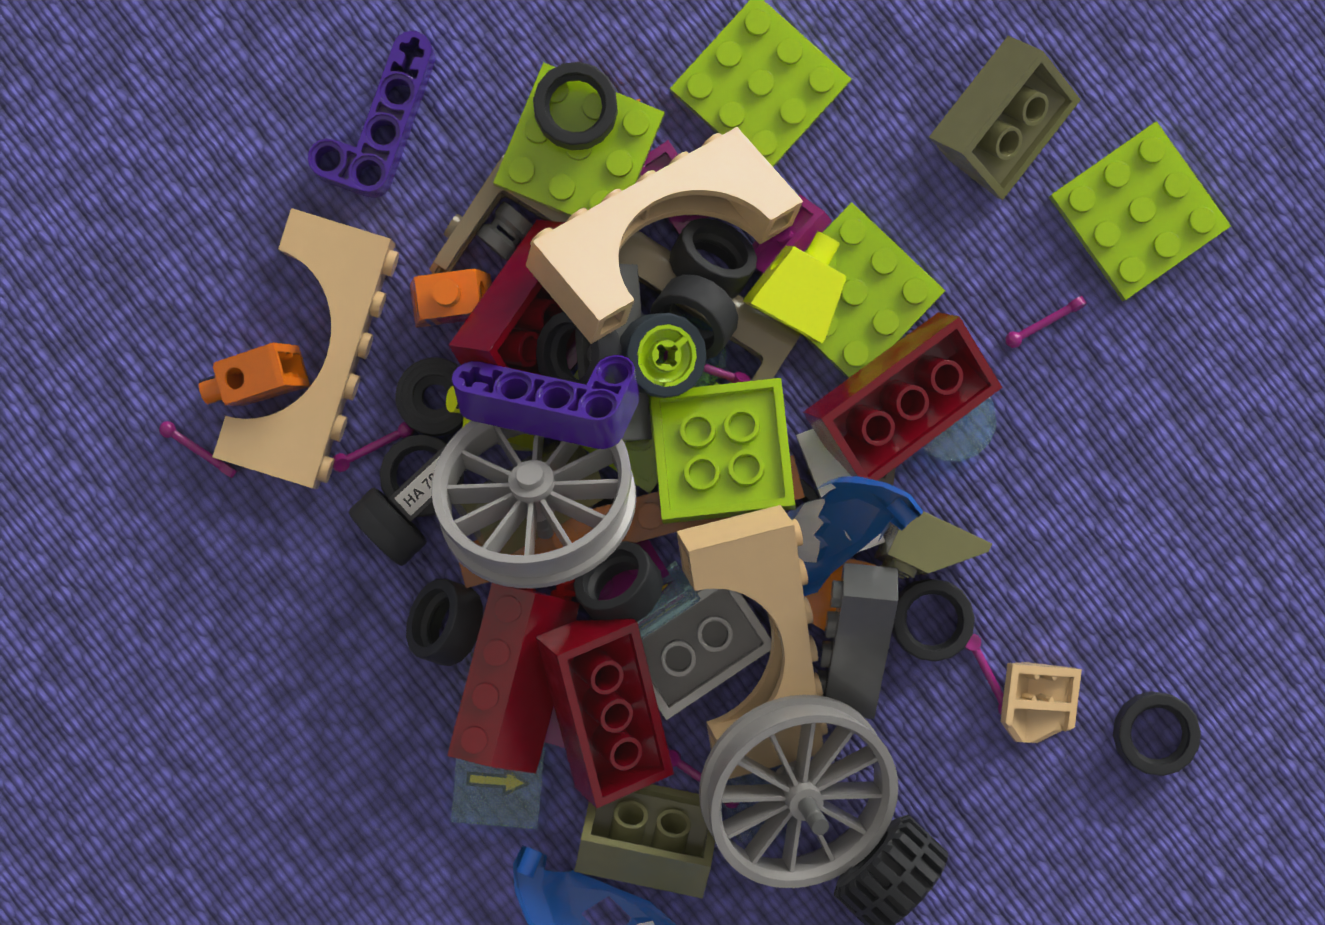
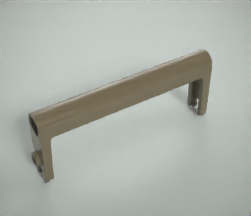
(755, 331)

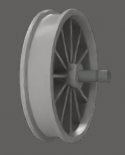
(533, 493)
(798, 792)

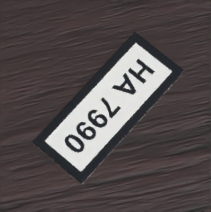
(417, 490)

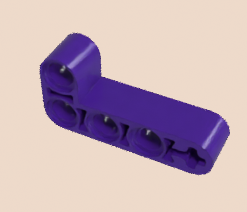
(381, 113)
(549, 406)

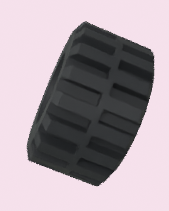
(893, 874)

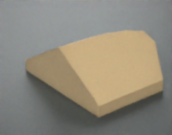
(1039, 700)

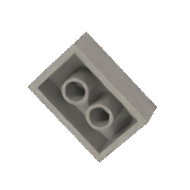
(703, 648)

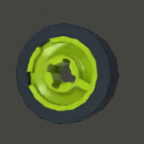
(684, 349)

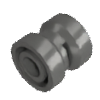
(511, 223)

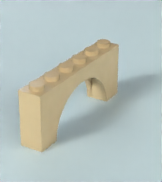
(717, 180)
(300, 437)
(761, 560)

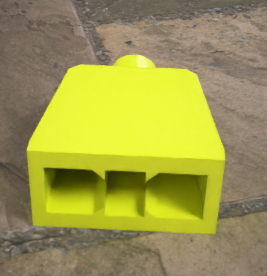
(801, 288)

